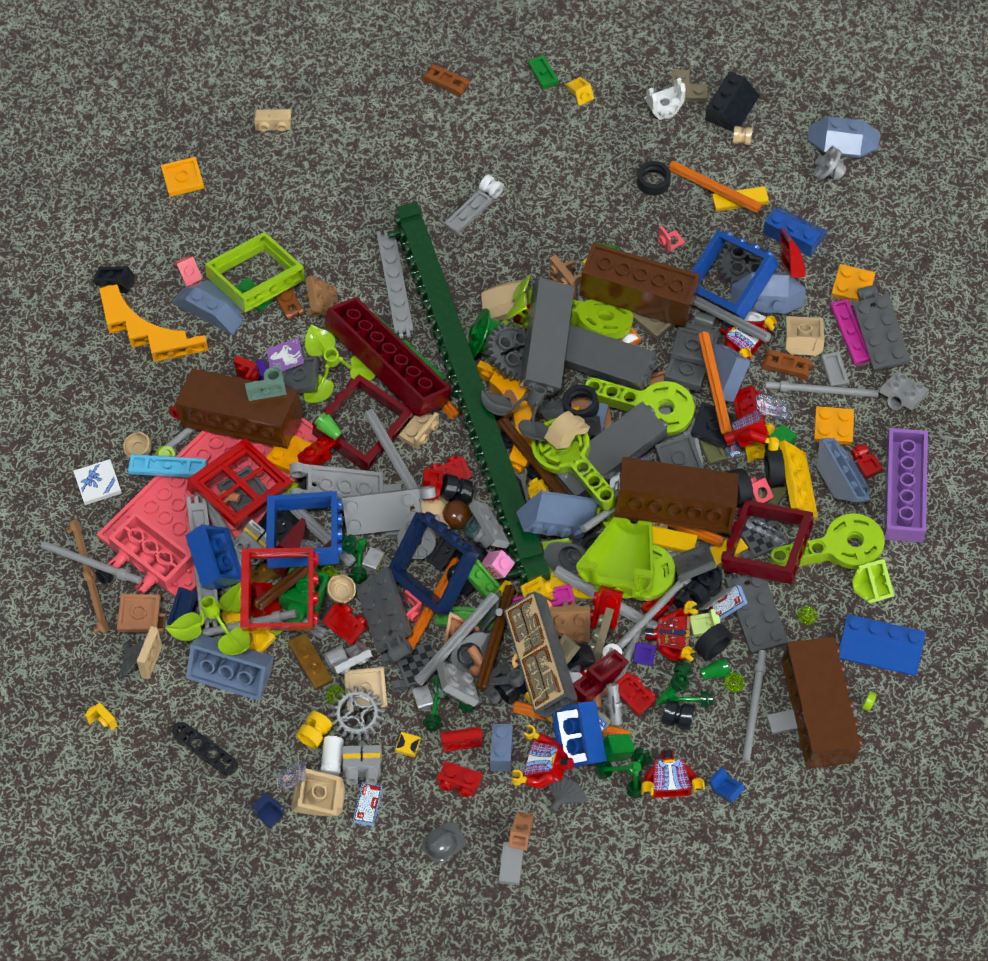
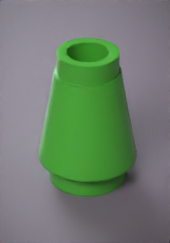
(328, 426)

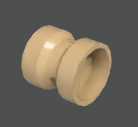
(742, 135)

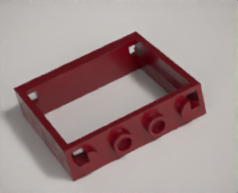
(405, 415)
(765, 570)

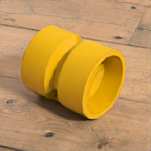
(312, 731)

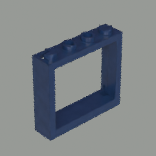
(406, 550)

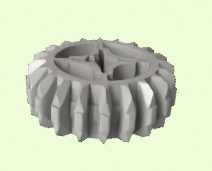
(348, 716)

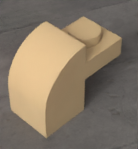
(564, 430)

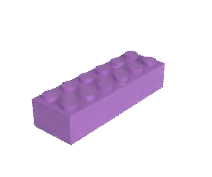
(906, 485)

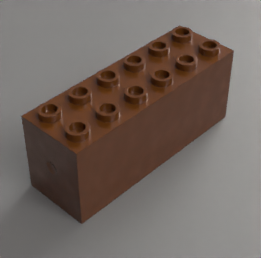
(639, 284)
(222, 407)
(676, 495)
(821, 702)

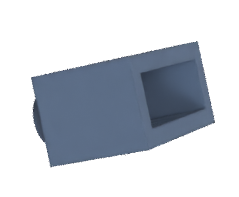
(501, 747)

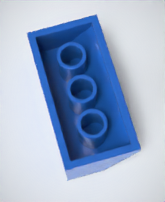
(881, 645)

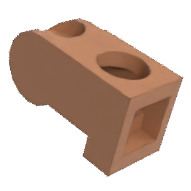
(521, 831)

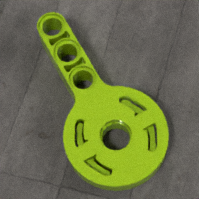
(607, 319)
(682, 410)
(572, 461)
(836, 544)
(660, 583)

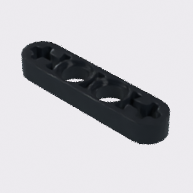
(206, 746)

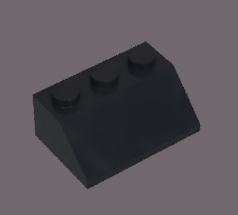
(731, 102)

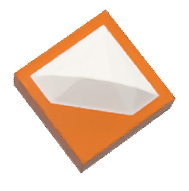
(632, 338)

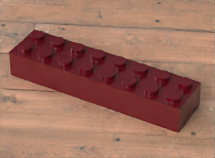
(387, 356)

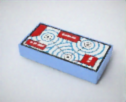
(730, 602)
(367, 804)

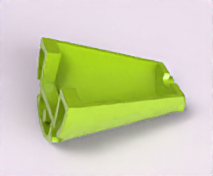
(620, 558)

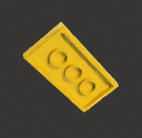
(798, 479)

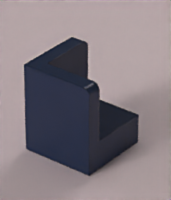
(268, 810)

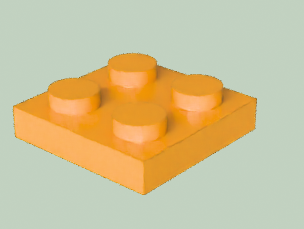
(182, 176)
(849, 280)
(835, 424)
(284, 457)

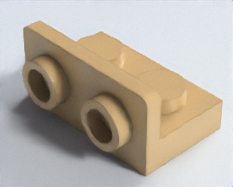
(273, 120)
(419, 428)

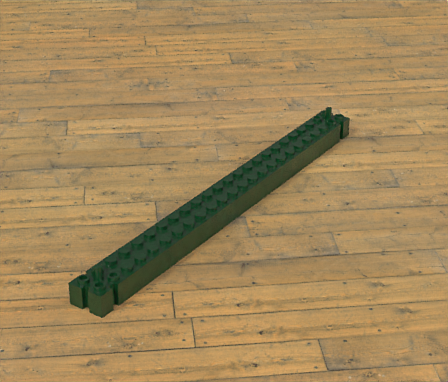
(467, 388)

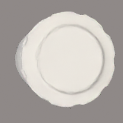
(332, 755)

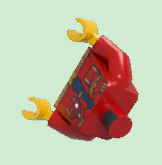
(674, 633)

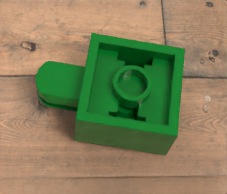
(297, 596)

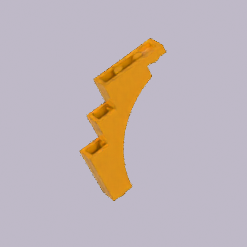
(163, 342)
(499, 385)

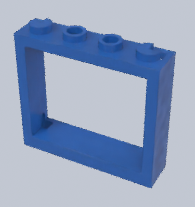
(755, 285)
(276, 503)

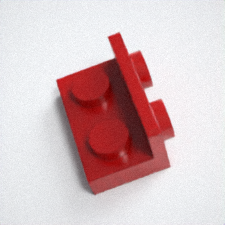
(246, 369)
(746, 401)
(317, 452)
(454, 466)
(605, 598)
(345, 623)
(635, 694)
(461, 739)
(459, 779)

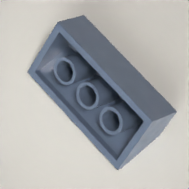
(557, 514)
(240, 673)

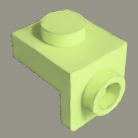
(701, 623)

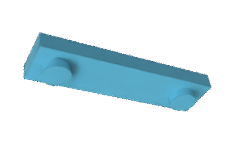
(165, 465)

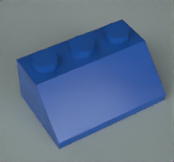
(804, 233)
(214, 556)
(580, 733)

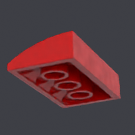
(791, 256)

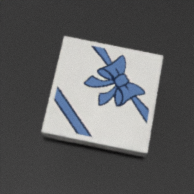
(97, 482)

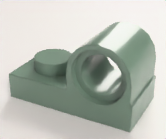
(271, 386)

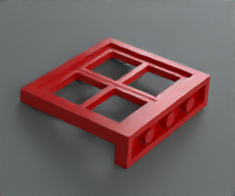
(222, 464)

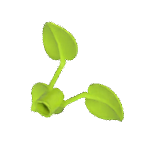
(519, 304)
(319, 343)
(189, 625)

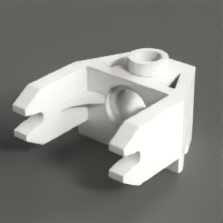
(666, 102)

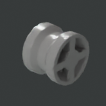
(481, 537)

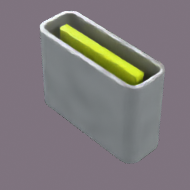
(373, 559)
(422, 697)

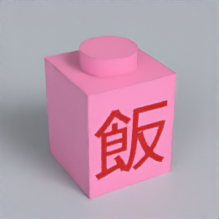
(498, 564)

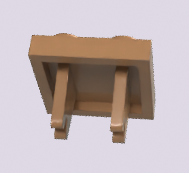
(561, 273)
(320, 296)
(572, 621)

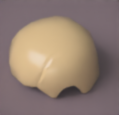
(137, 444)
(341, 589)

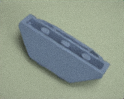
(850, 136)
(779, 295)
(210, 305)
(841, 472)

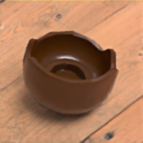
(456, 514)

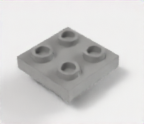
(905, 389)
(341, 660)
(457, 683)

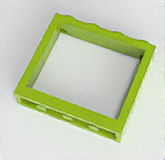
(290, 277)

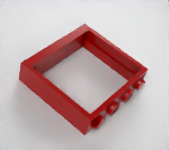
(246, 572)

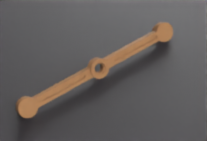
(90, 577)

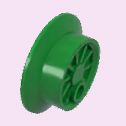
(480, 331)

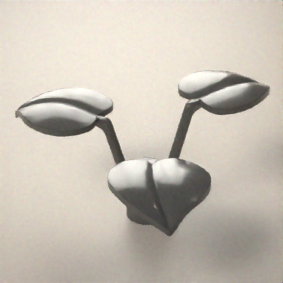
(535, 430)

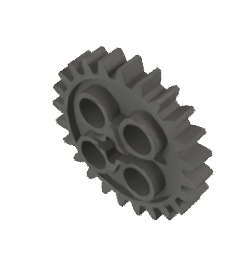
(729, 263)
(500, 342)

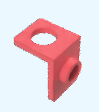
(665, 239)
(188, 270)
(757, 483)
(414, 613)

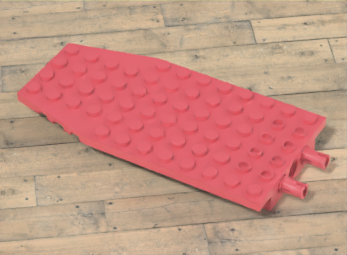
(155, 522)

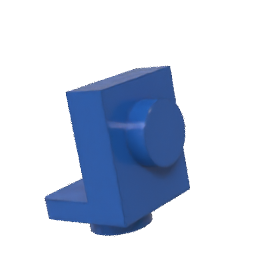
(725, 786)

